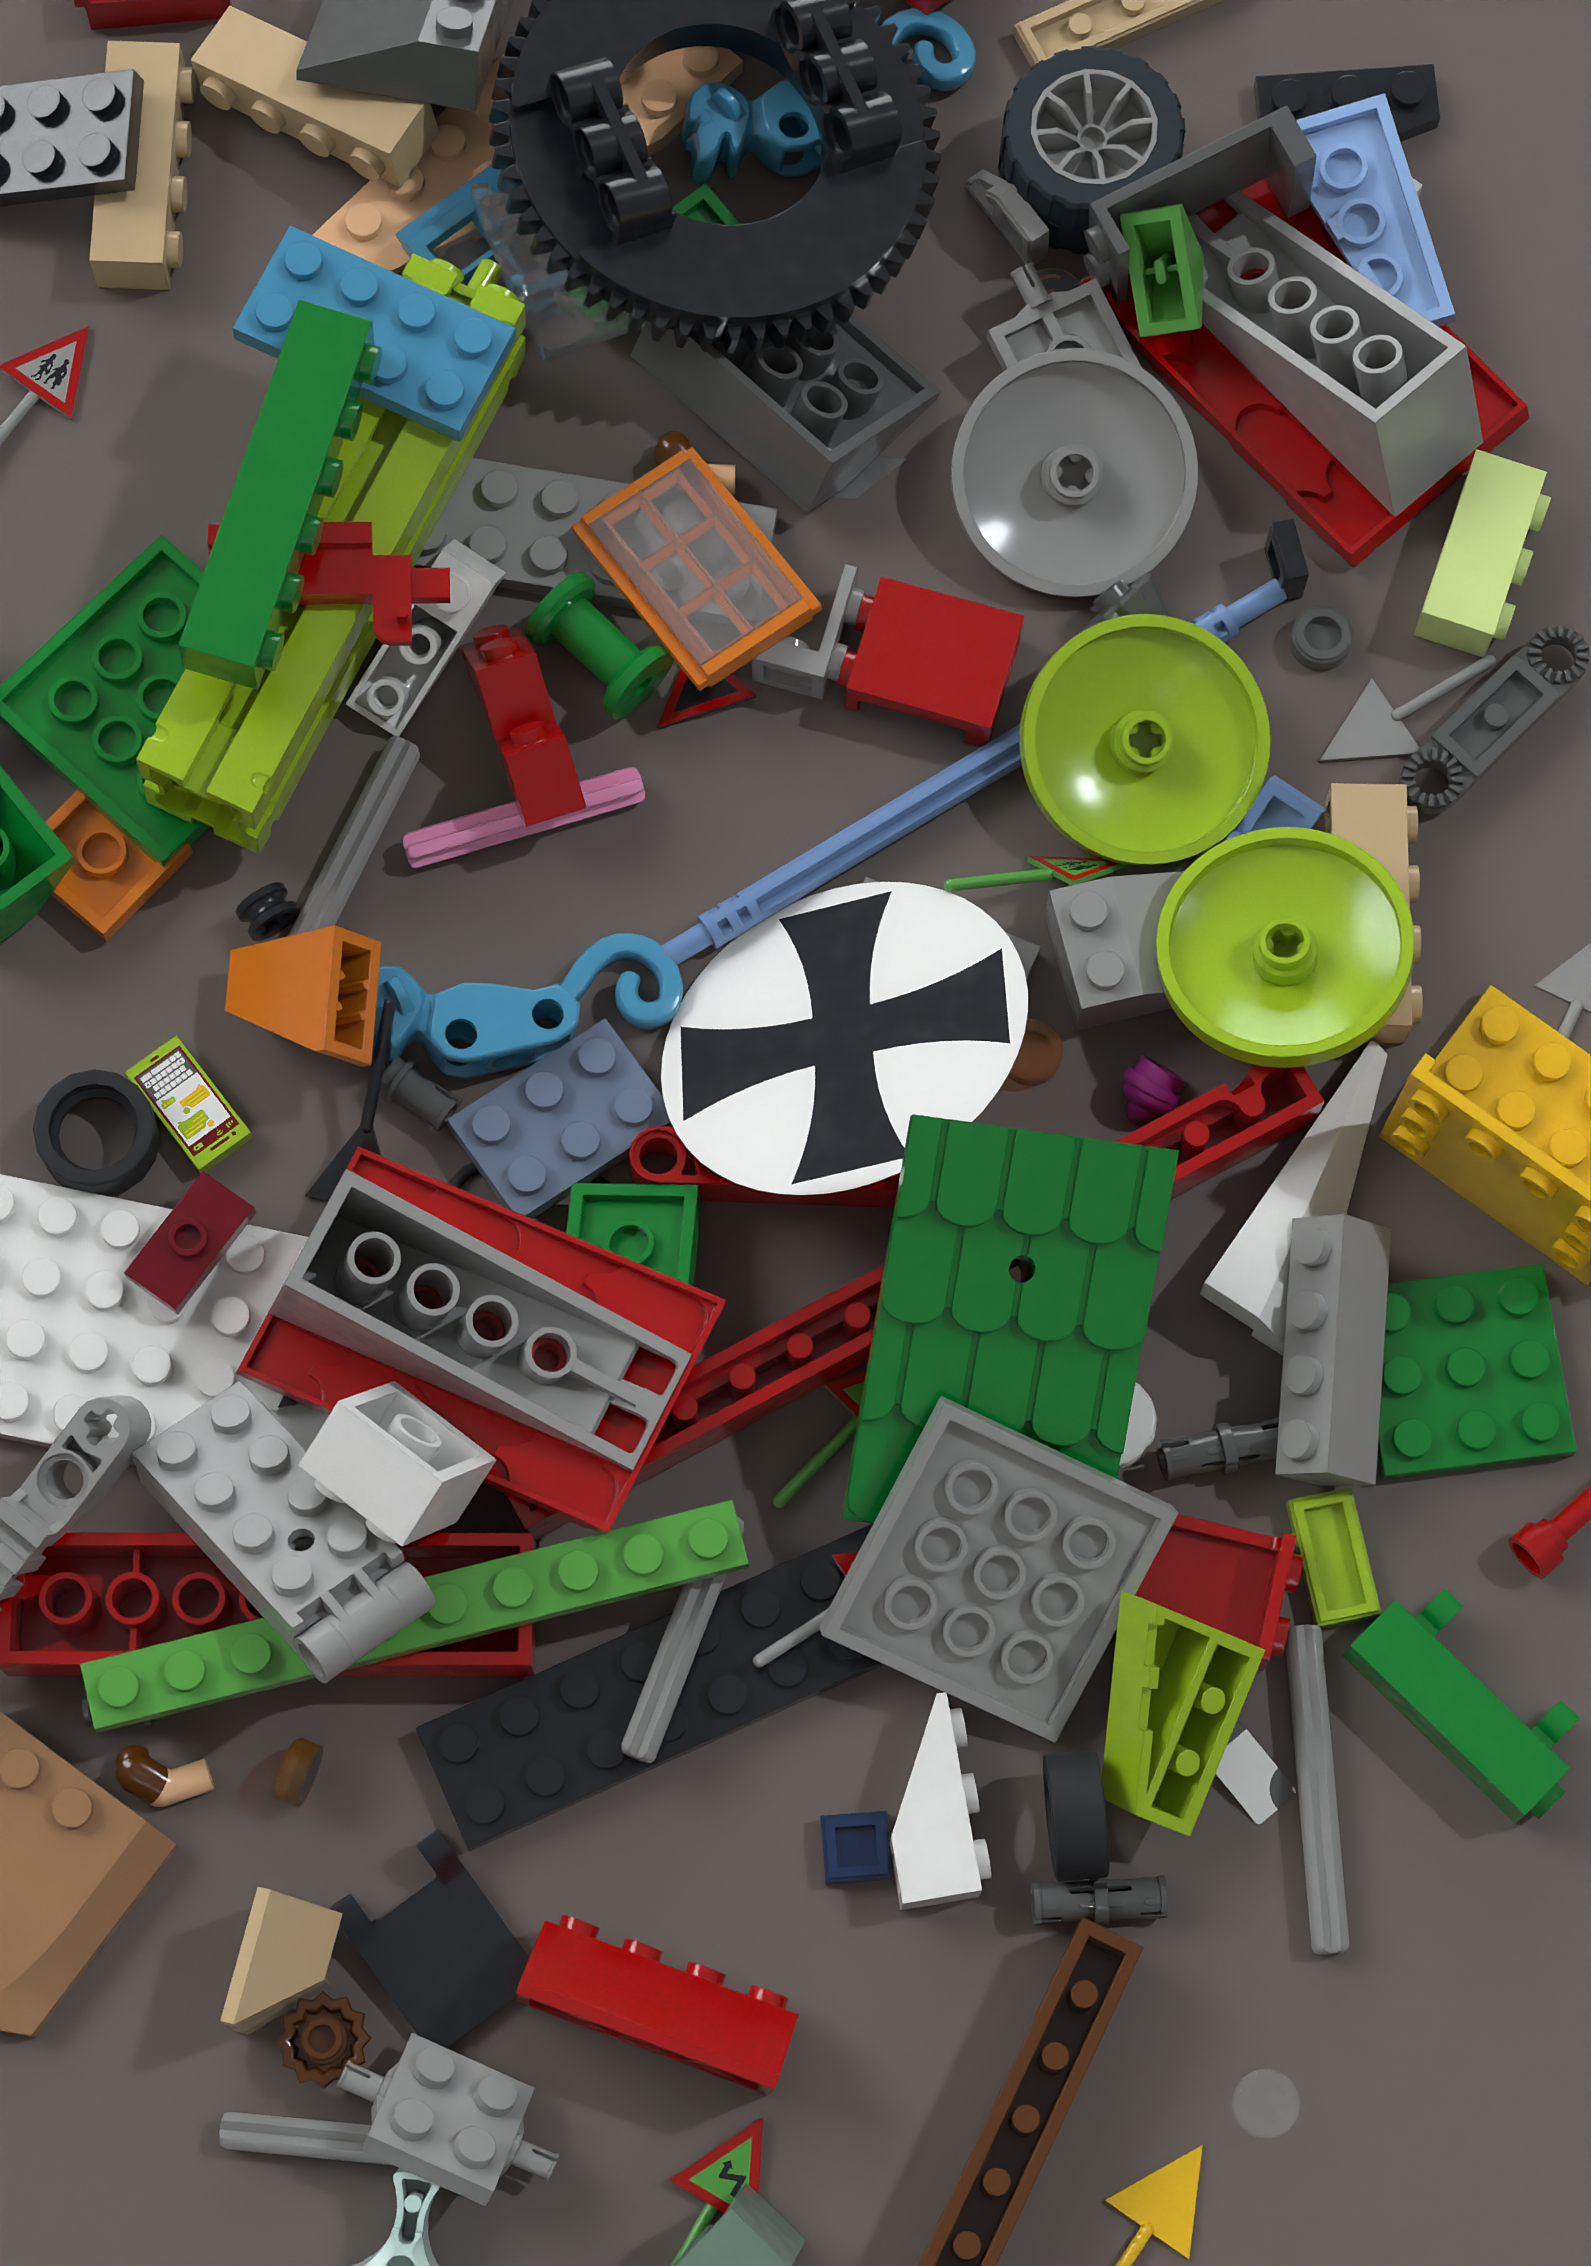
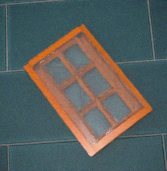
(696, 568)

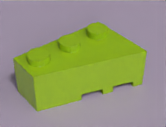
(1171, 1710)

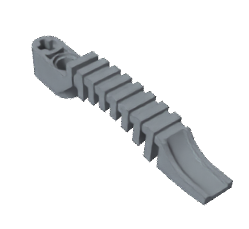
(44, 1506)

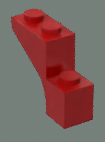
(523, 724)

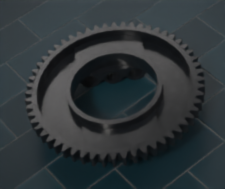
(605, 208)

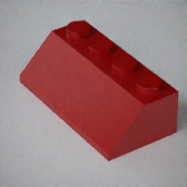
(658, 2006)

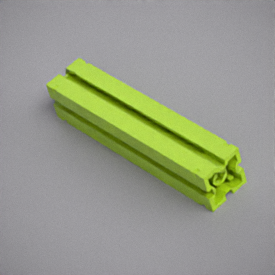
(241, 751)

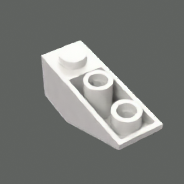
(405, 674)
(933, 1835)

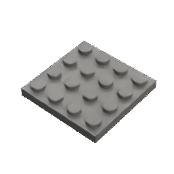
(997, 1569)

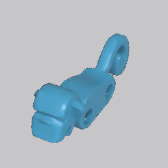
(726, 125)
(502, 1018)

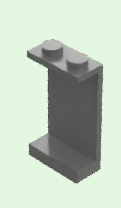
(1264, 149)

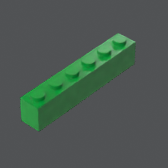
(279, 496)

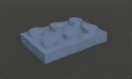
(560, 1121)

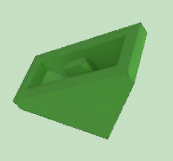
(1164, 270)

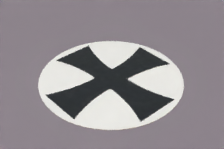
(837, 1028)

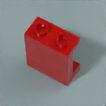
(932, 657)
(1226, 1580)

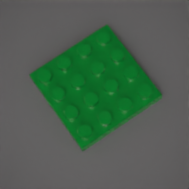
(100, 688)

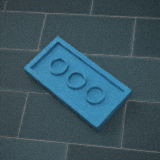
(433, 349)

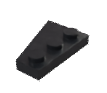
(1408, 89)

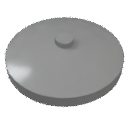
(1074, 472)

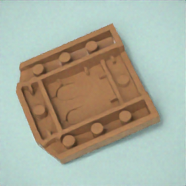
(67, 1875)

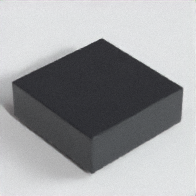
(1286, 558)

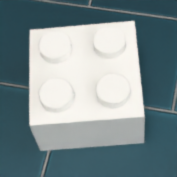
(396, 1463)

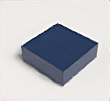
(856, 1847)

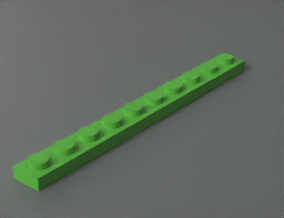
(468, 1605)

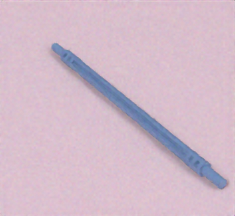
(904, 813)

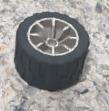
(1083, 131)

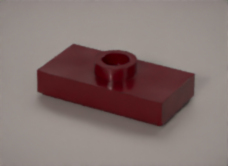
(190, 1242)

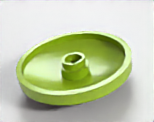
(1144, 740)
(1285, 947)

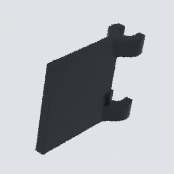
(441, 1950)

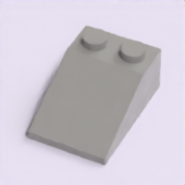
(1108, 946)

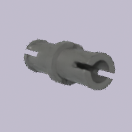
(1218, 1449)
(1099, 1900)

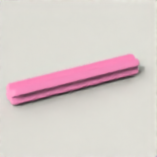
(505, 824)

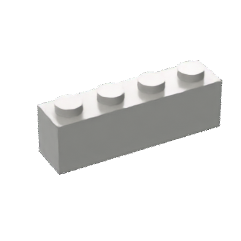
(1333, 1351)

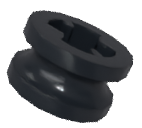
(267, 911)

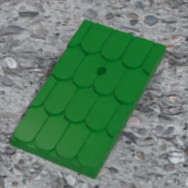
(1030, 1354)

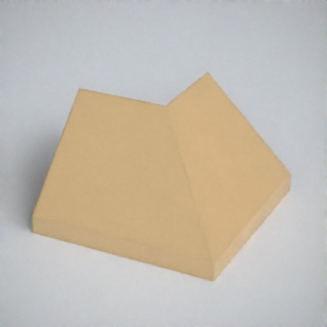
(279, 1959)

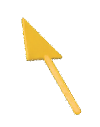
(1162, 2206)

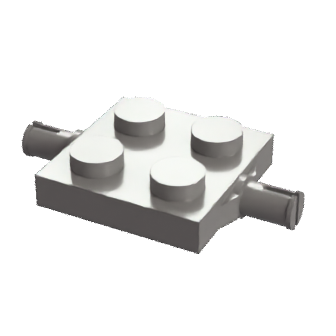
(1057, 322)
(448, 2119)

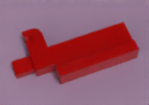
(350, 574)

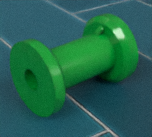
(601, 647)

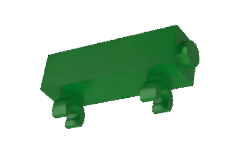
(1460, 1712)

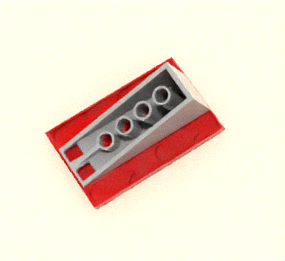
(1324, 375)
(495, 1324)

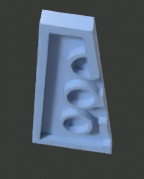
(1372, 205)

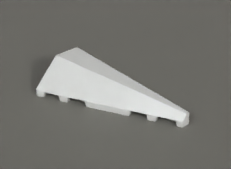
(1314, 1182)

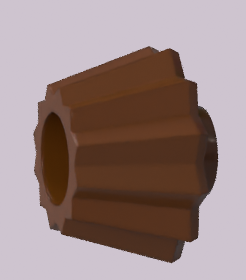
(322, 2039)

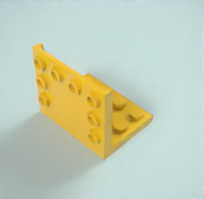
(1507, 1126)

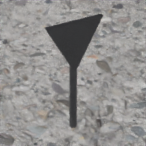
(365, 1134)

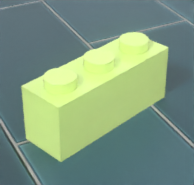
(1483, 554)

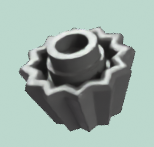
(1124, 600)

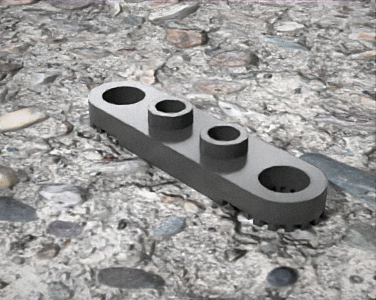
(1495, 719)

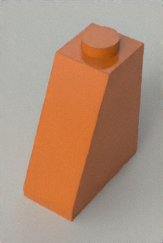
(310, 990)

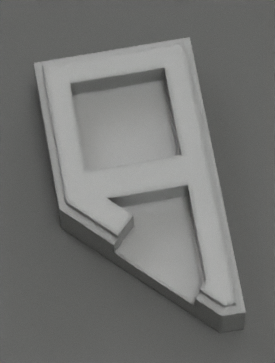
(1011, 215)

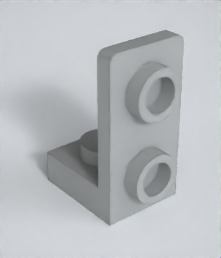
(805, 671)

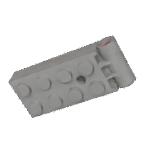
(282, 1543)

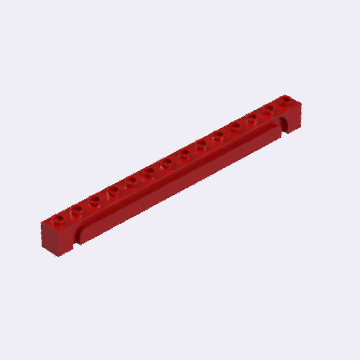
(838, 1328)

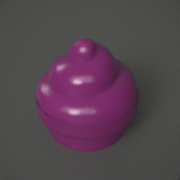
(1150, 1089)

